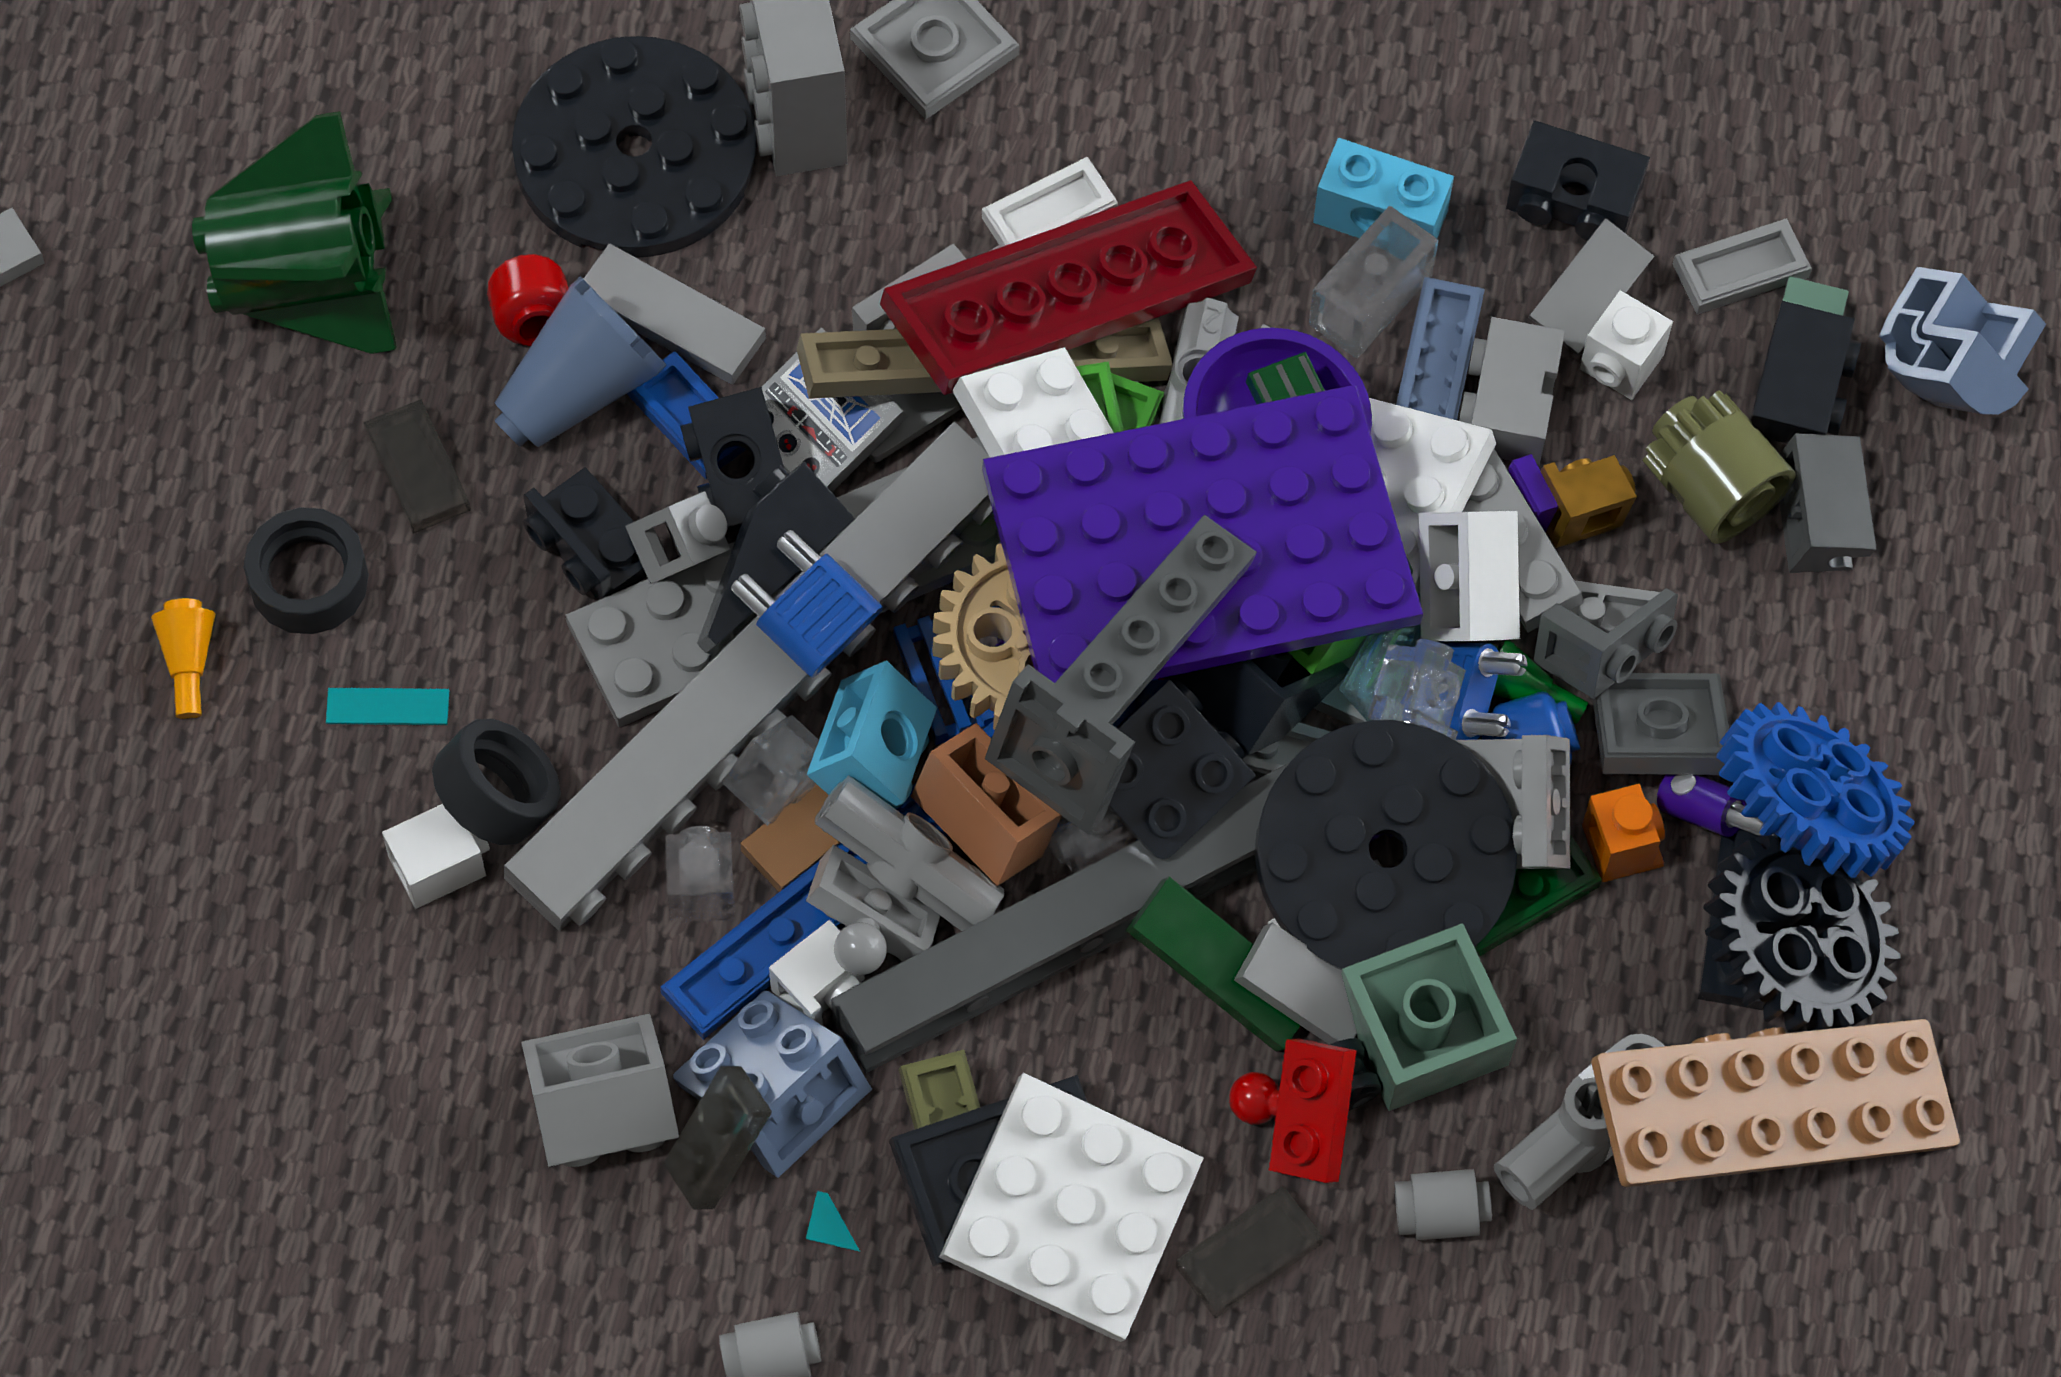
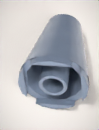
(574, 368)

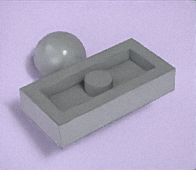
(873, 915)

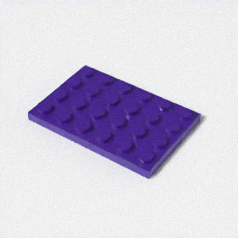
(1281, 475)

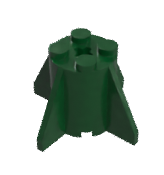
(299, 241)

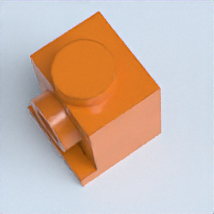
(1623, 832)

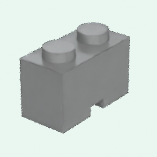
(1514, 385)

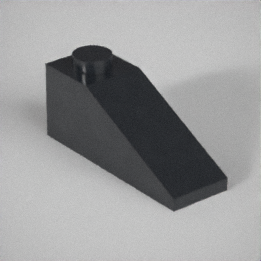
(786, 503)

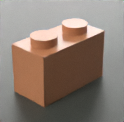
(983, 808)

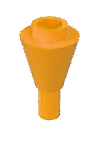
(184, 638)

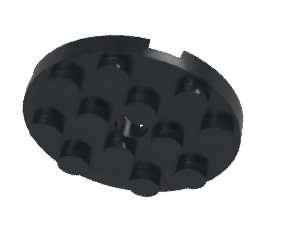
(641, 203)
(1397, 783)

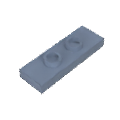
(1440, 347)

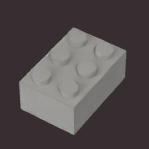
(795, 83)

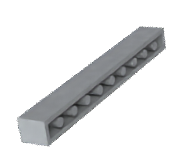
(742, 694)

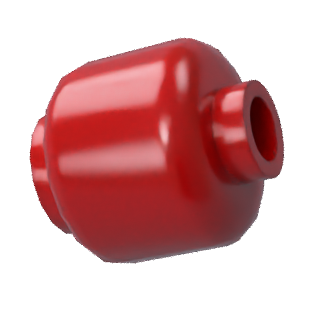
(525, 295)

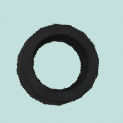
(316, 613)
(475, 800)

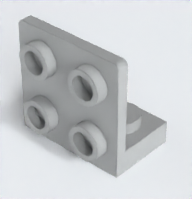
(1537, 789)

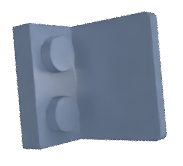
(796, 1068)

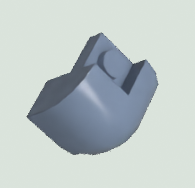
(1957, 345)

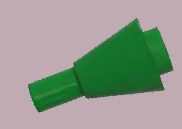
(1534, 681)

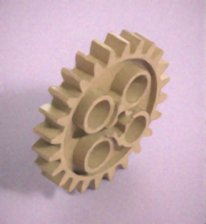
(970, 616)

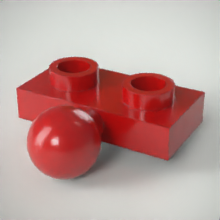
(1308, 1108)

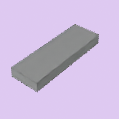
(675, 314)

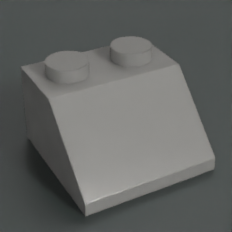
(600, 1091)

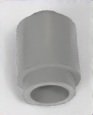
(1442, 1205)
(771, 1348)

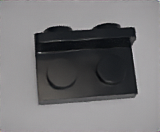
(587, 533)

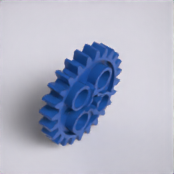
(1815, 790)

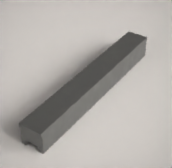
(1040, 935)

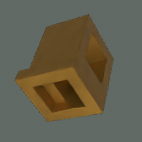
(1589, 498)

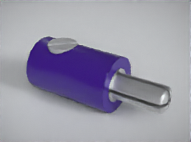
(1704, 804)

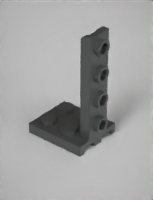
(1062, 733)

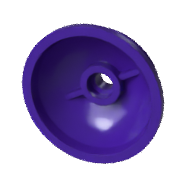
(1221, 374)

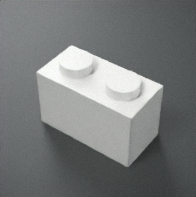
(1469, 576)

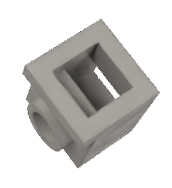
(696, 532)

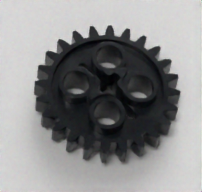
(1821, 940)

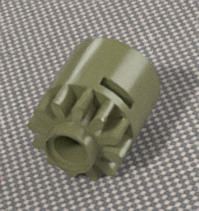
(1717, 465)

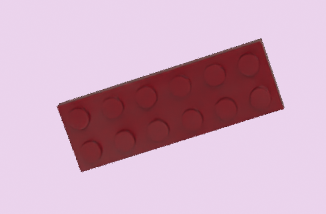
(1068, 285)

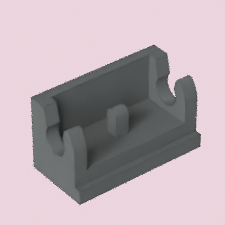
(1828, 504)

